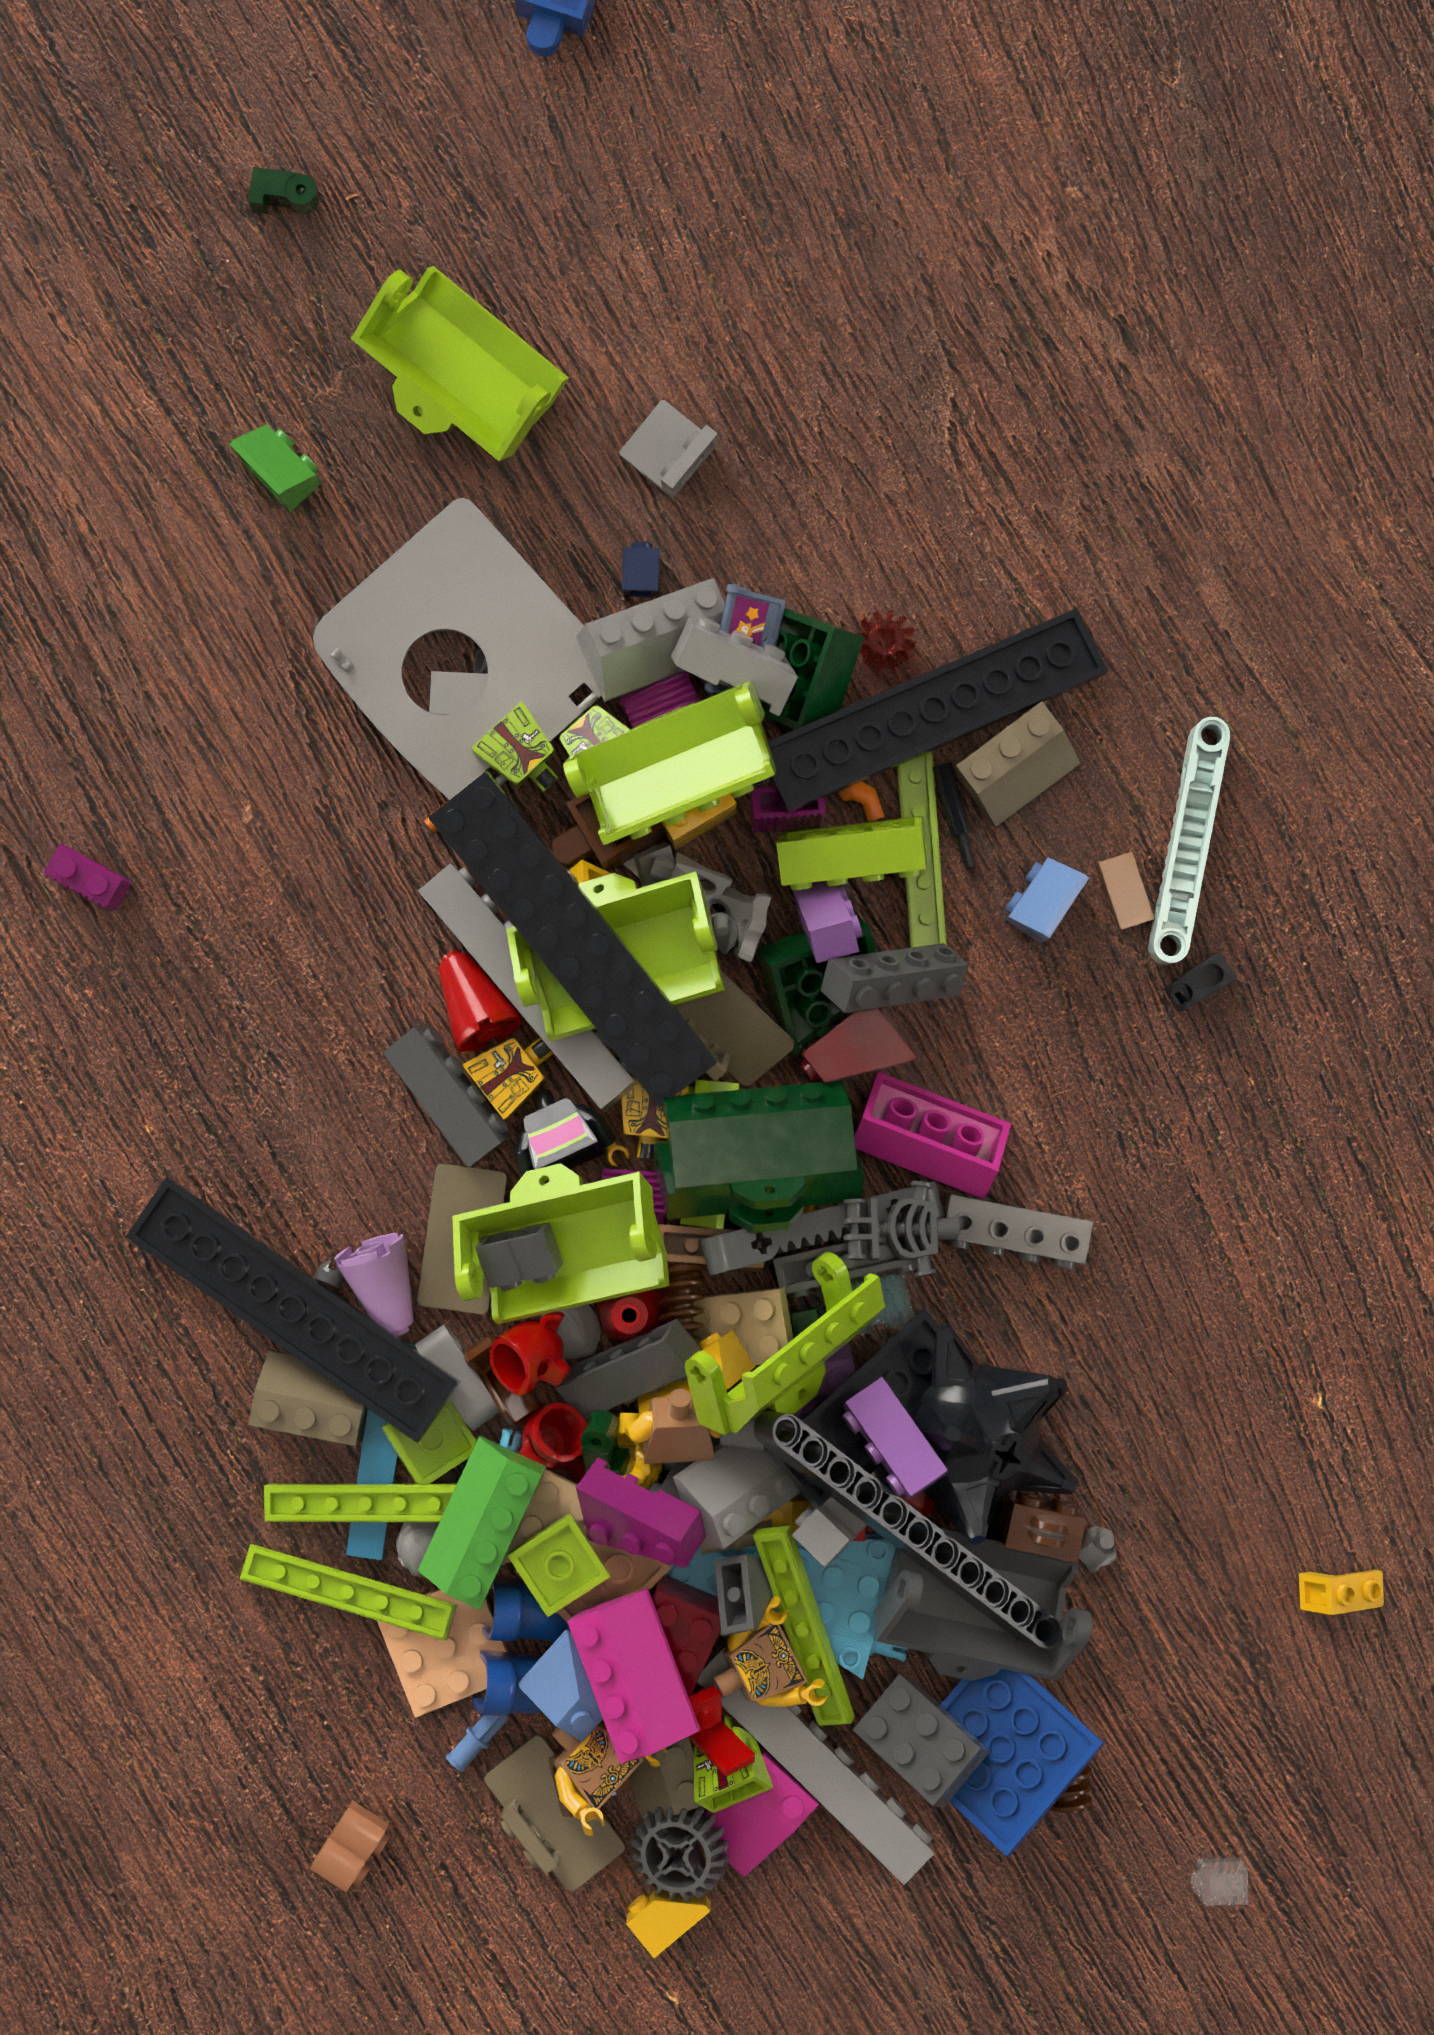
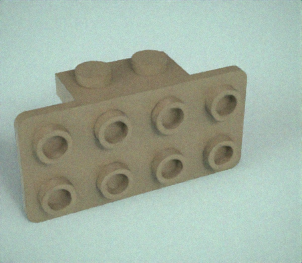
(736, 1033)
(454, 1192)
(534, 1817)

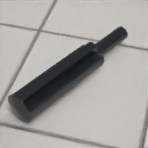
(954, 810)

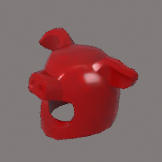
(530, 1354)
(554, 1438)

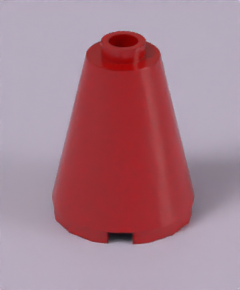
(474, 1003)
(621, 1329)

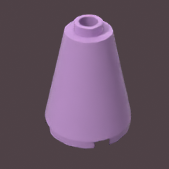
(381, 1280)

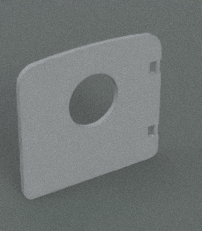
(470, 582)

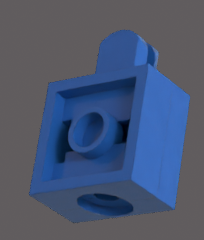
(551, 19)

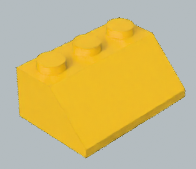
(728, 1354)

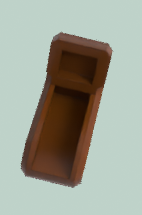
(511, 1406)

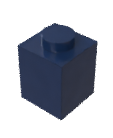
(641, 570)

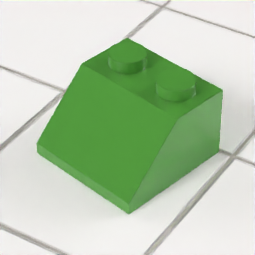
(276, 465)

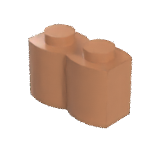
(350, 1846)

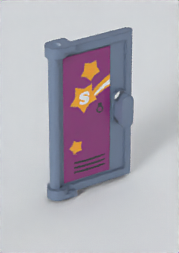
(753, 615)

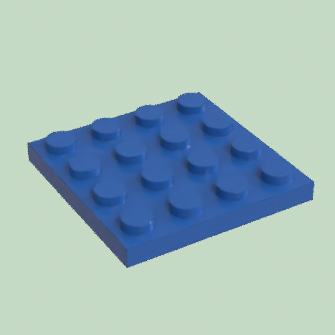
(1032, 1756)

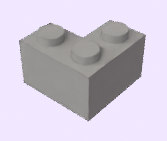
(827, 1530)

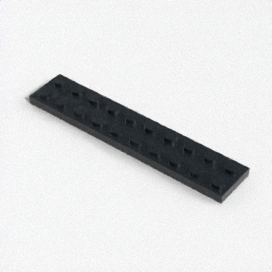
(933, 710)
(572, 938)
(293, 1309)

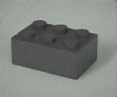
(921, 1741)

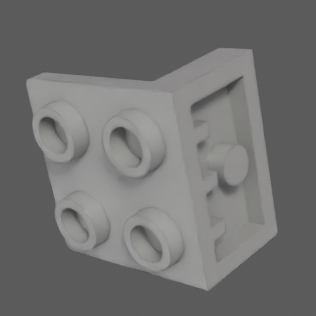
(668, 448)

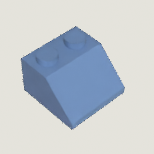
(1045, 899)

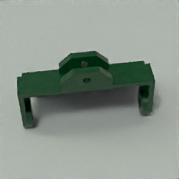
(758, 1154)

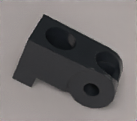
(1200, 982)

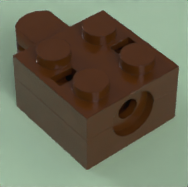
(584, 841)
(1042, 1527)

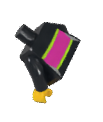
(563, 1135)

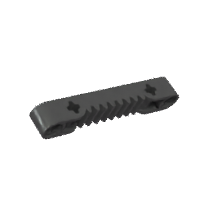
(735, 1251)

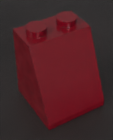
(856, 1047)

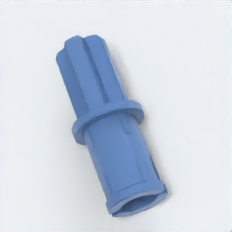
(475, 1740)

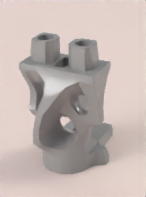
(745, 910)

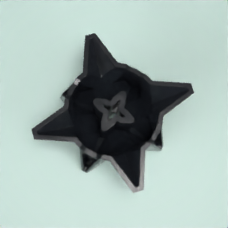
(986, 1436)

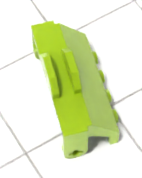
(457, 363)
(674, 764)
(660, 924)
(601, 1230)
(797, 1369)

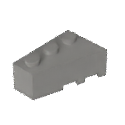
(734, 660)

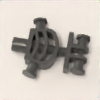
(926, 1229)

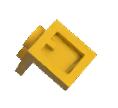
(1342, 1592)

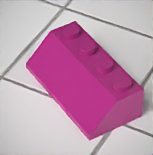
(931, 1135)
(633, 1675)

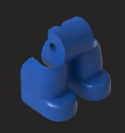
(514, 1617)

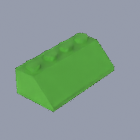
(480, 1522)

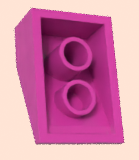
(765, 1820)

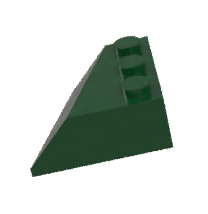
(823, 662)
(795, 984)

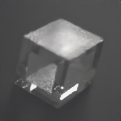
(1221, 1881)

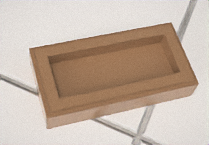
(1125, 891)

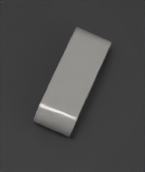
(471, 1394)

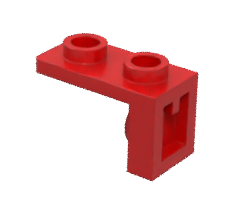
(715, 1737)

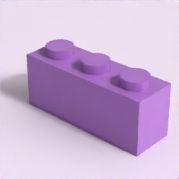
(828, 920)
(893, 1439)

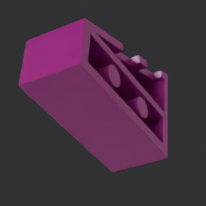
(636, 1519)

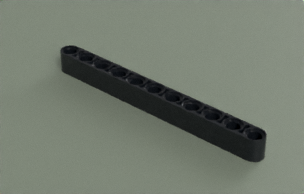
(1024, 1622)

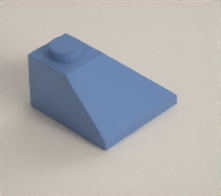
(562, 1689)

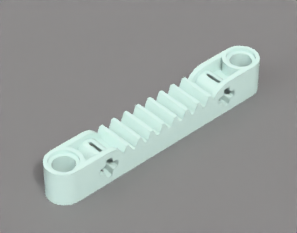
(1189, 840)

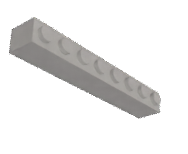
(486, 939)
(830, 1777)

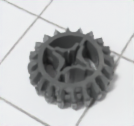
(695, 1874)

